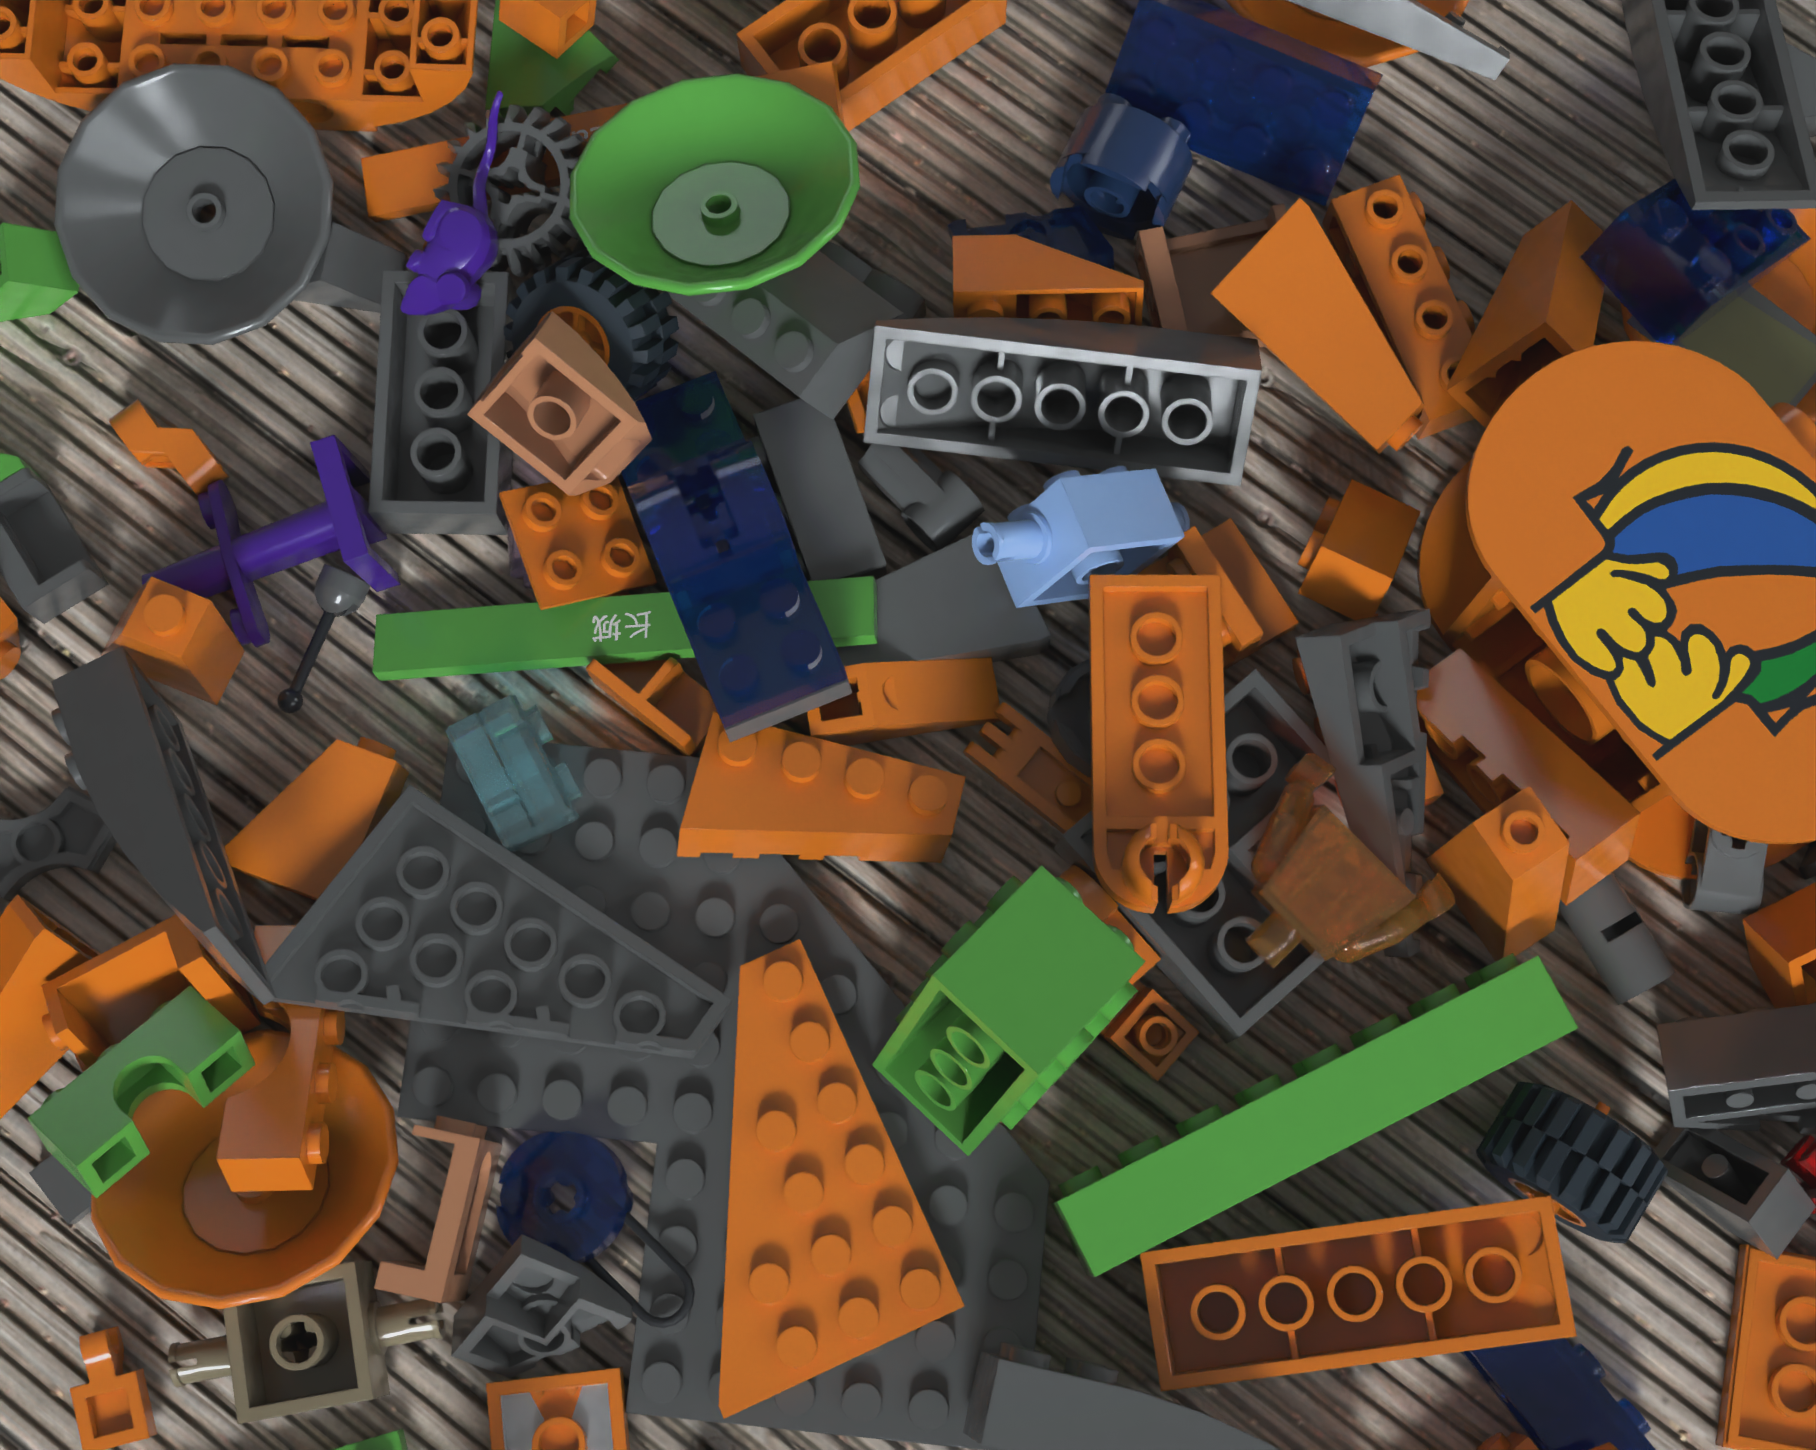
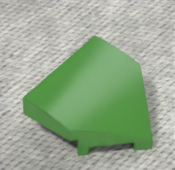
(534, 77)

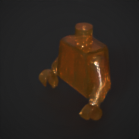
(1328, 884)

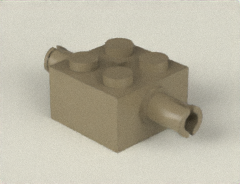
(344, 1368)

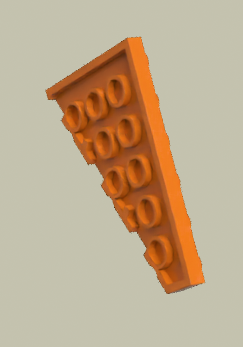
(820, 1212)

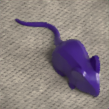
(458, 247)

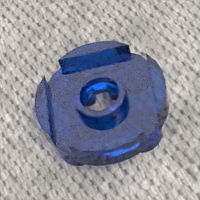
(567, 1159)

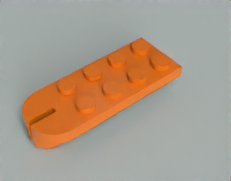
(1157, 737)

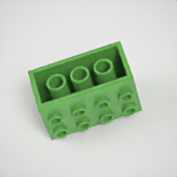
(1008, 1008)

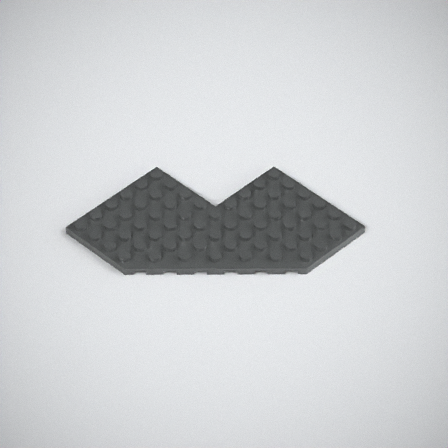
(711, 920)

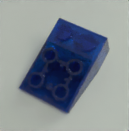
(1688, 264)

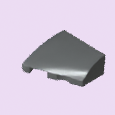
(532, 1309)

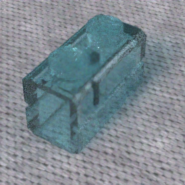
(513, 771)

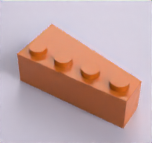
(1500, 748)

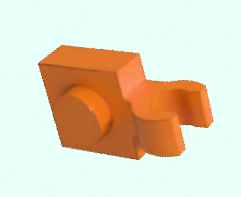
(113, 1404)

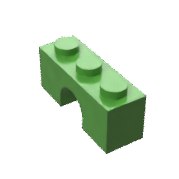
(178, 1048)

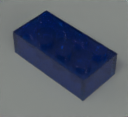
(1246, 92)

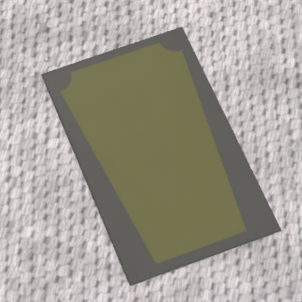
(1757, 344)

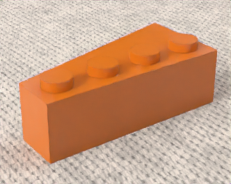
(815, 801)

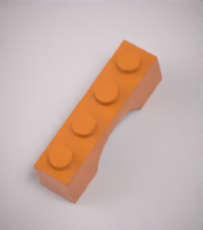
(277, 1128)

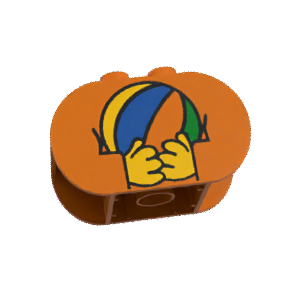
(1647, 587)

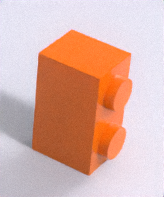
(1356, 550)

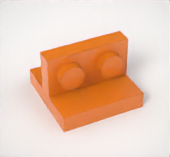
(1251, 603)

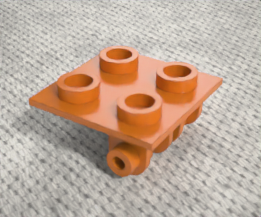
(577, 543)

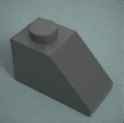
(1735, 1186)

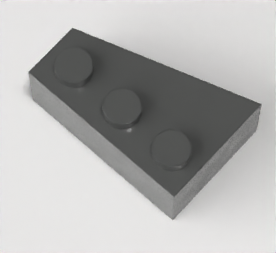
(1742, 1068)

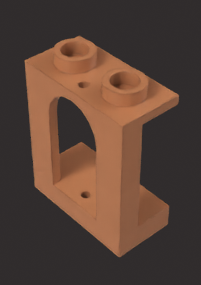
(458, 1220)

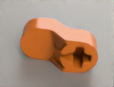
(167, 447)

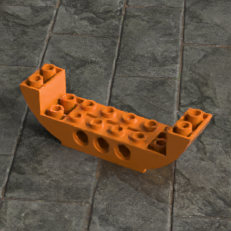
(333, 59)

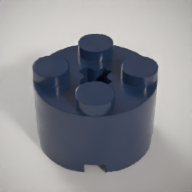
(1123, 166)

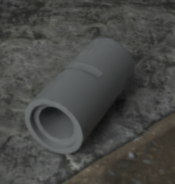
(1616, 940)

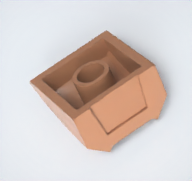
(563, 410)

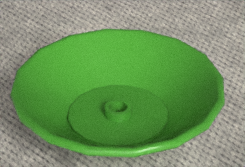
(714, 184)

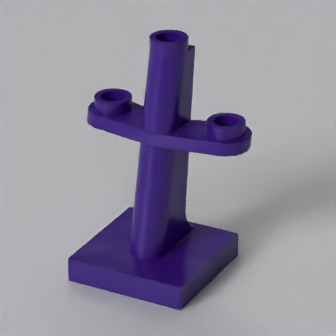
(325, 528)

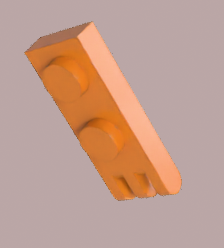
(1033, 769)

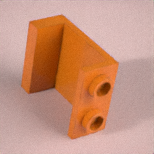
(124, 985)

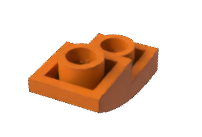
(1149, 1032)

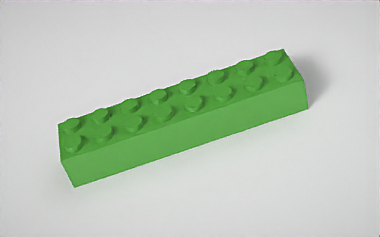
(1314, 1116)

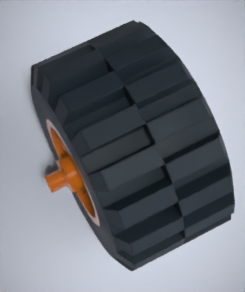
(612, 315)
(1578, 1155)

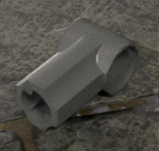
(931, 502)

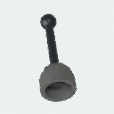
(337, 596)

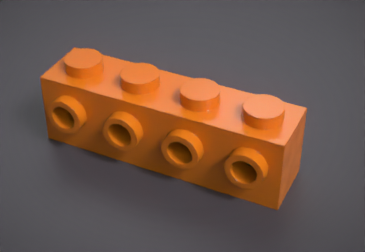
(1406, 290)

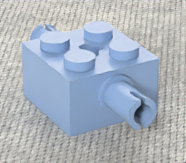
(1081, 529)

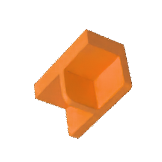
(660, 698)

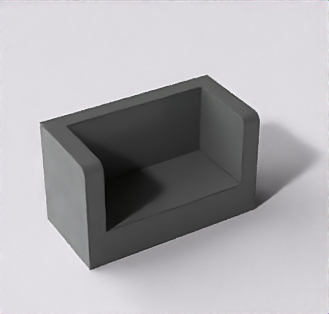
(42, 550)

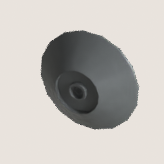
(147, 171)

